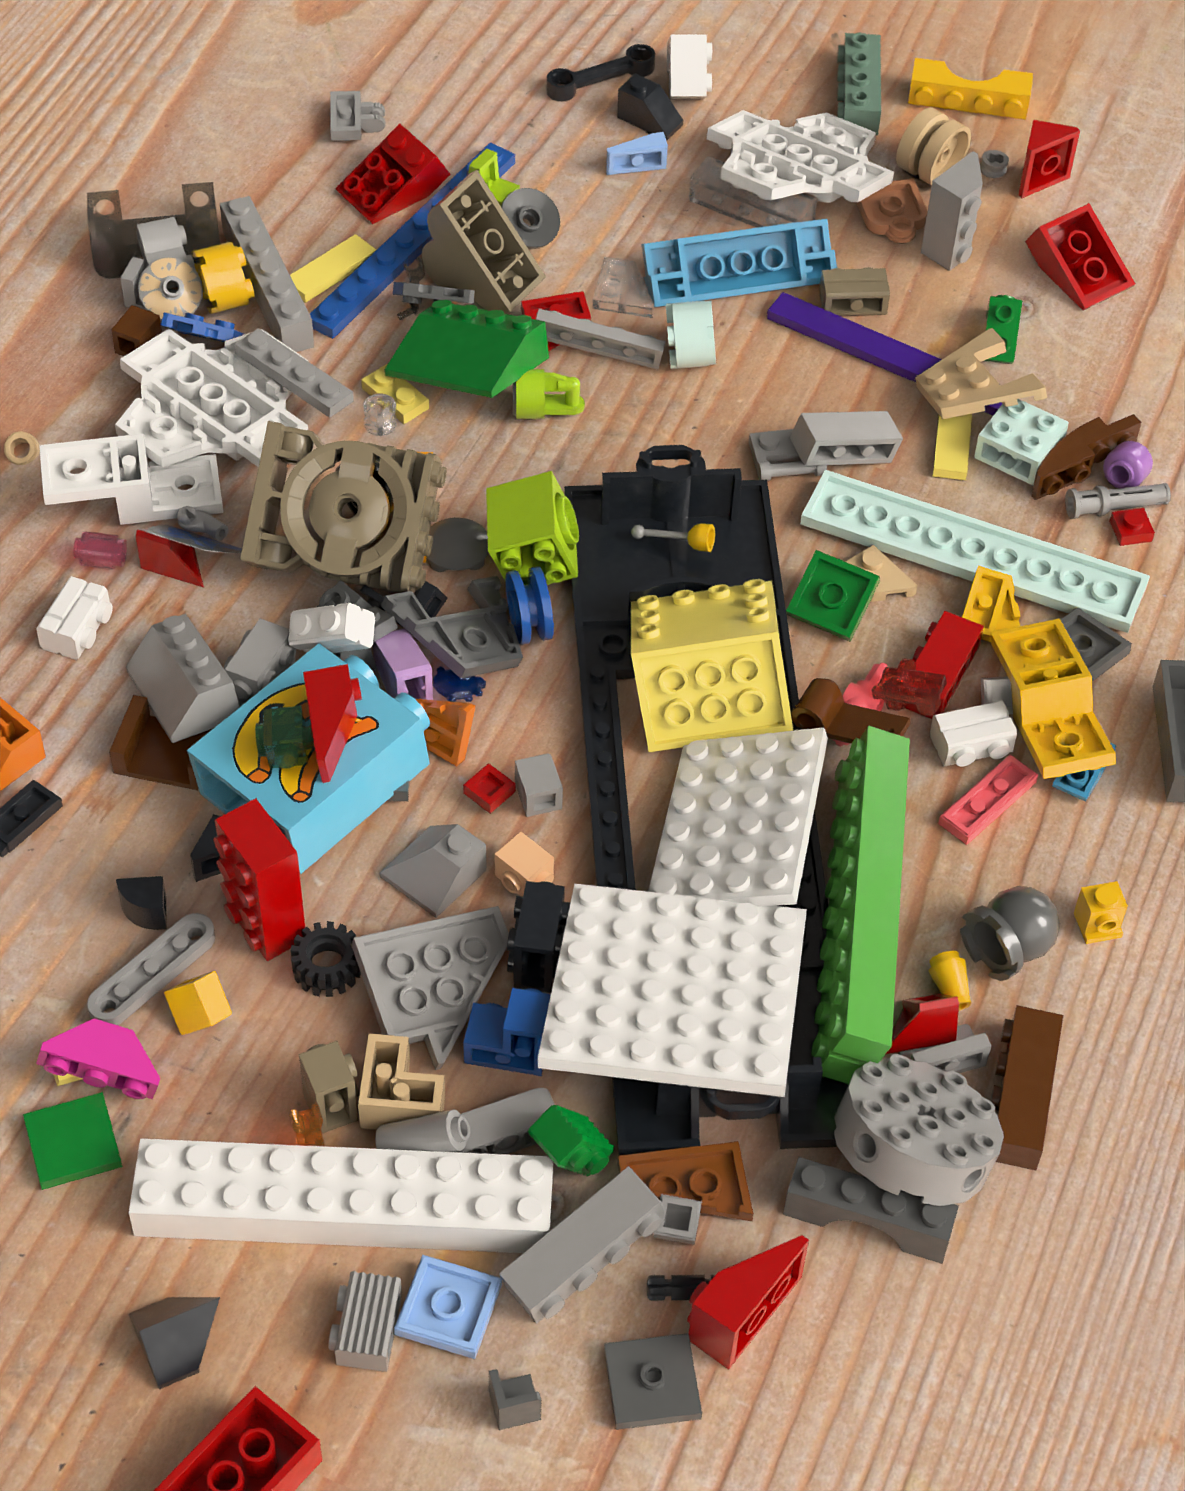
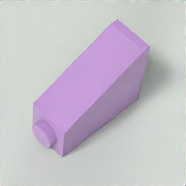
(403, 665)

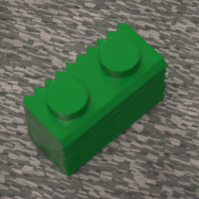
(571, 1140)

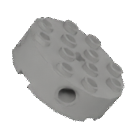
(918, 1130)

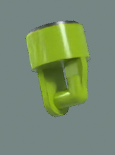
(533, 403)

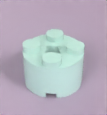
(691, 334)

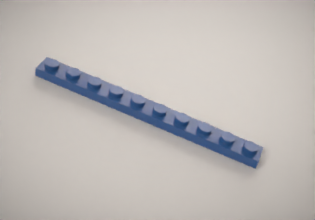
(389, 259)

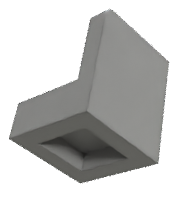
(538, 785)

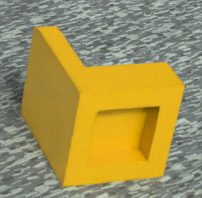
(198, 1003)

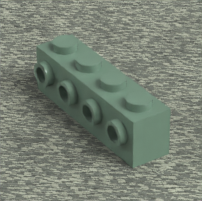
(860, 80)

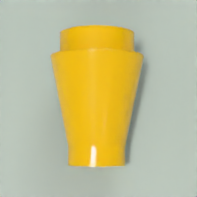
(951, 976)

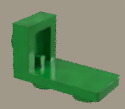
(1004, 317)

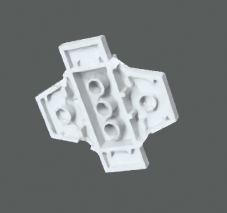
(812, 157)
(201, 401)

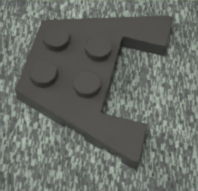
(464, 641)

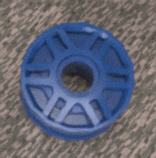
(529, 605)

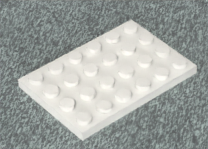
(741, 818)

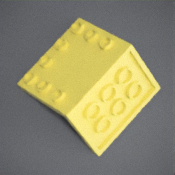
(709, 665)

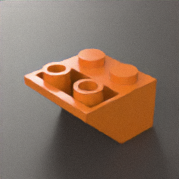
(19, 745)

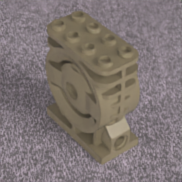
(389, 565)

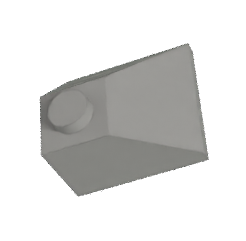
(437, 867)

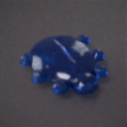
(454, 687)

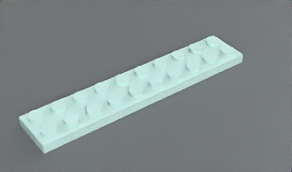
(961, 543)

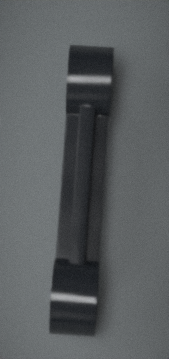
(600, 72)

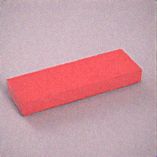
(988, 799)

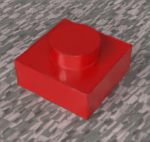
(1131, 526)
(489, 788)

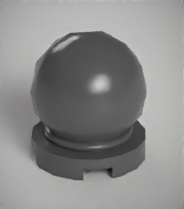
(1011, 930)

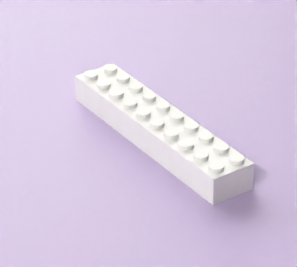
(341, 1196)

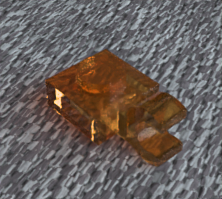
(308, 1126)

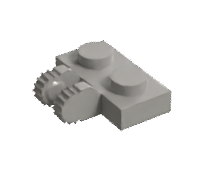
(351, 115)

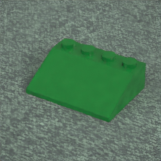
(469, 349)

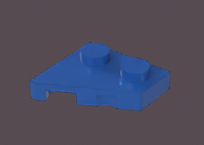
(195, 326)

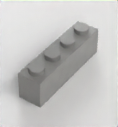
(583, 1245)

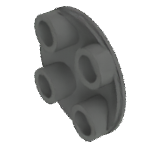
(458, 545)

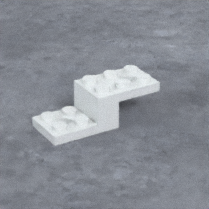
(121, 470)

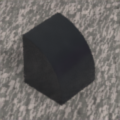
(144, 901)

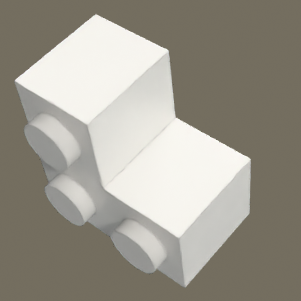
(688, 66)

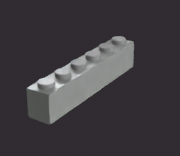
(269, 277)

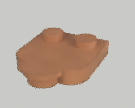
(895, 211)

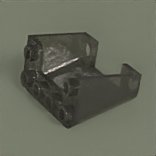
(116, 240)

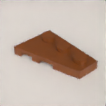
(697, 1173)

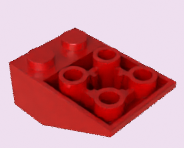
(393, 176)

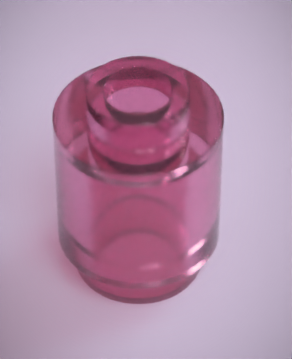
(100, 550)

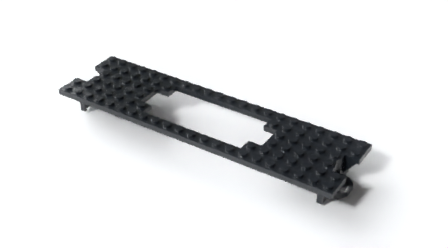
(611, 575)

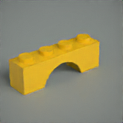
(940, 88)

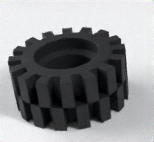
(324, 977)

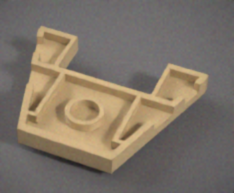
(964, 386)

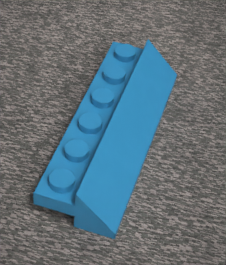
(737, 262)

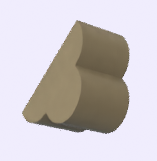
(479, 248)

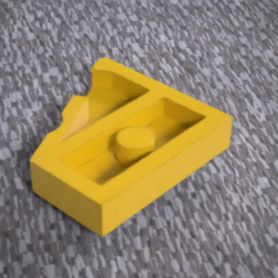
(992, 602)

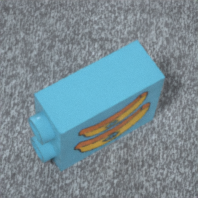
(378, 758)

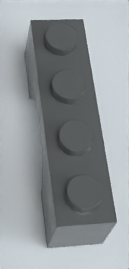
(829, 1194)

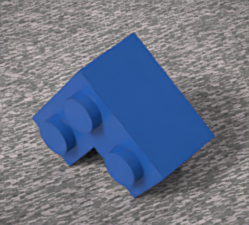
(510, 1035)

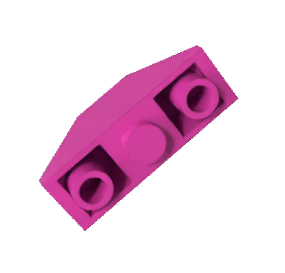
(102, 1057)

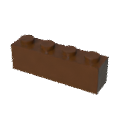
(1026, 1084)

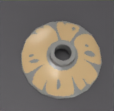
(155, 294)

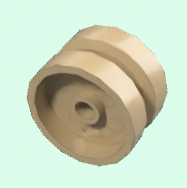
(932, 145)

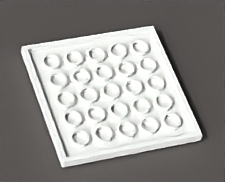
(675, 990)

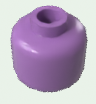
(1127, 465)

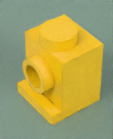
(1100, 912)

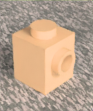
(522, 862)

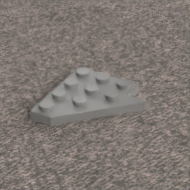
(431, 975)

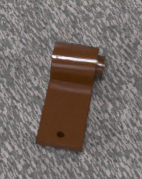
(824, 708)

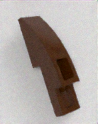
(1074, 455)

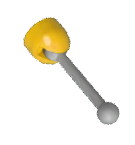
(699, 537)

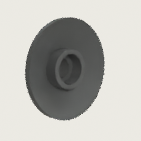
(538, 210)

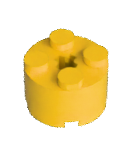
(223, 277)

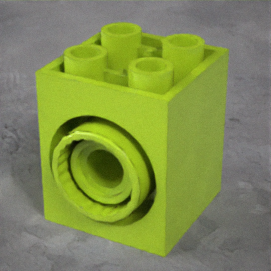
(532, 527)

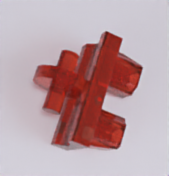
(910, 686)

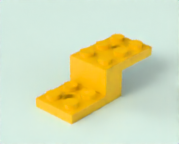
(1052, 699)

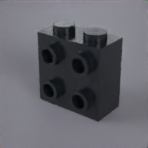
(537, 935)

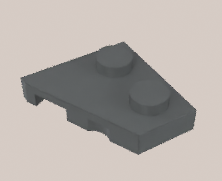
(414, 293)

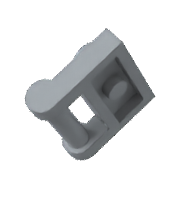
(777, 457)

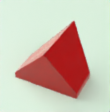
(168, 558)
(925, 1022)

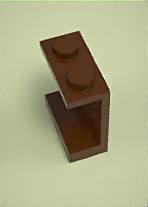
(146, 751)

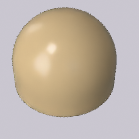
(18, 438)

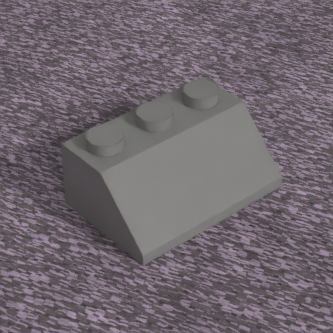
(953, 213)

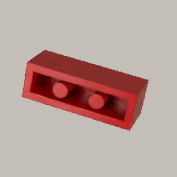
(948, 651)

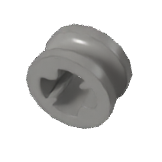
(994, 163)

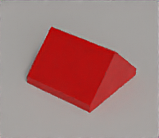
(1048, 156)

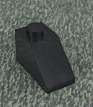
(647, 107)

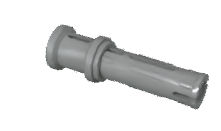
(1102, 500)

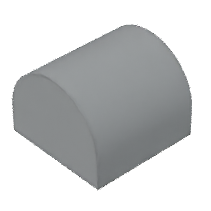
(680, 1219)

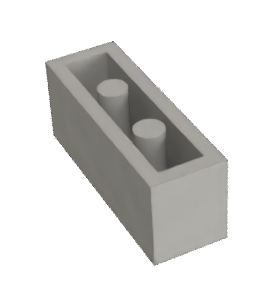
(846, 438)

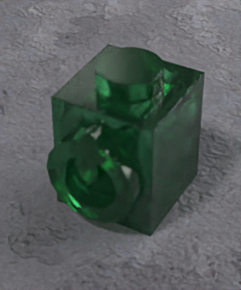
(284, 737)

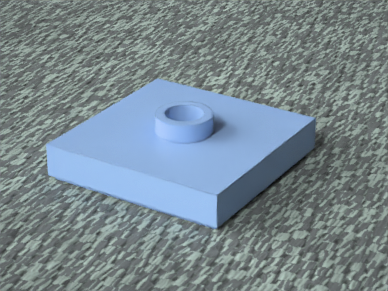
(448, 1306)

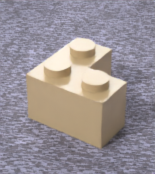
(389, 1089)

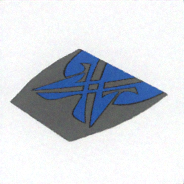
(192, 539)

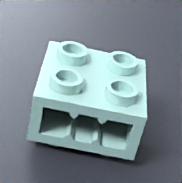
(1019, 439)

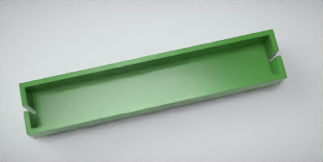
(863, 905)

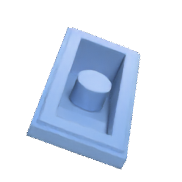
(638, 155)

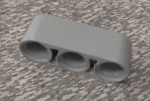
(505, 1123)

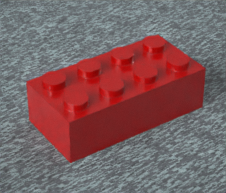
(260, 879)
(249, 1450)

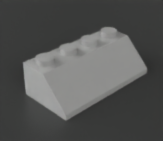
(182, 679)

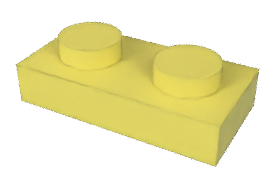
(408, 399)

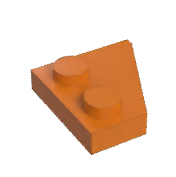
(448, 728)

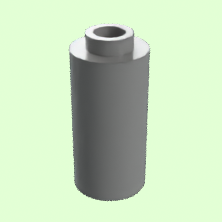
(433, 1132)

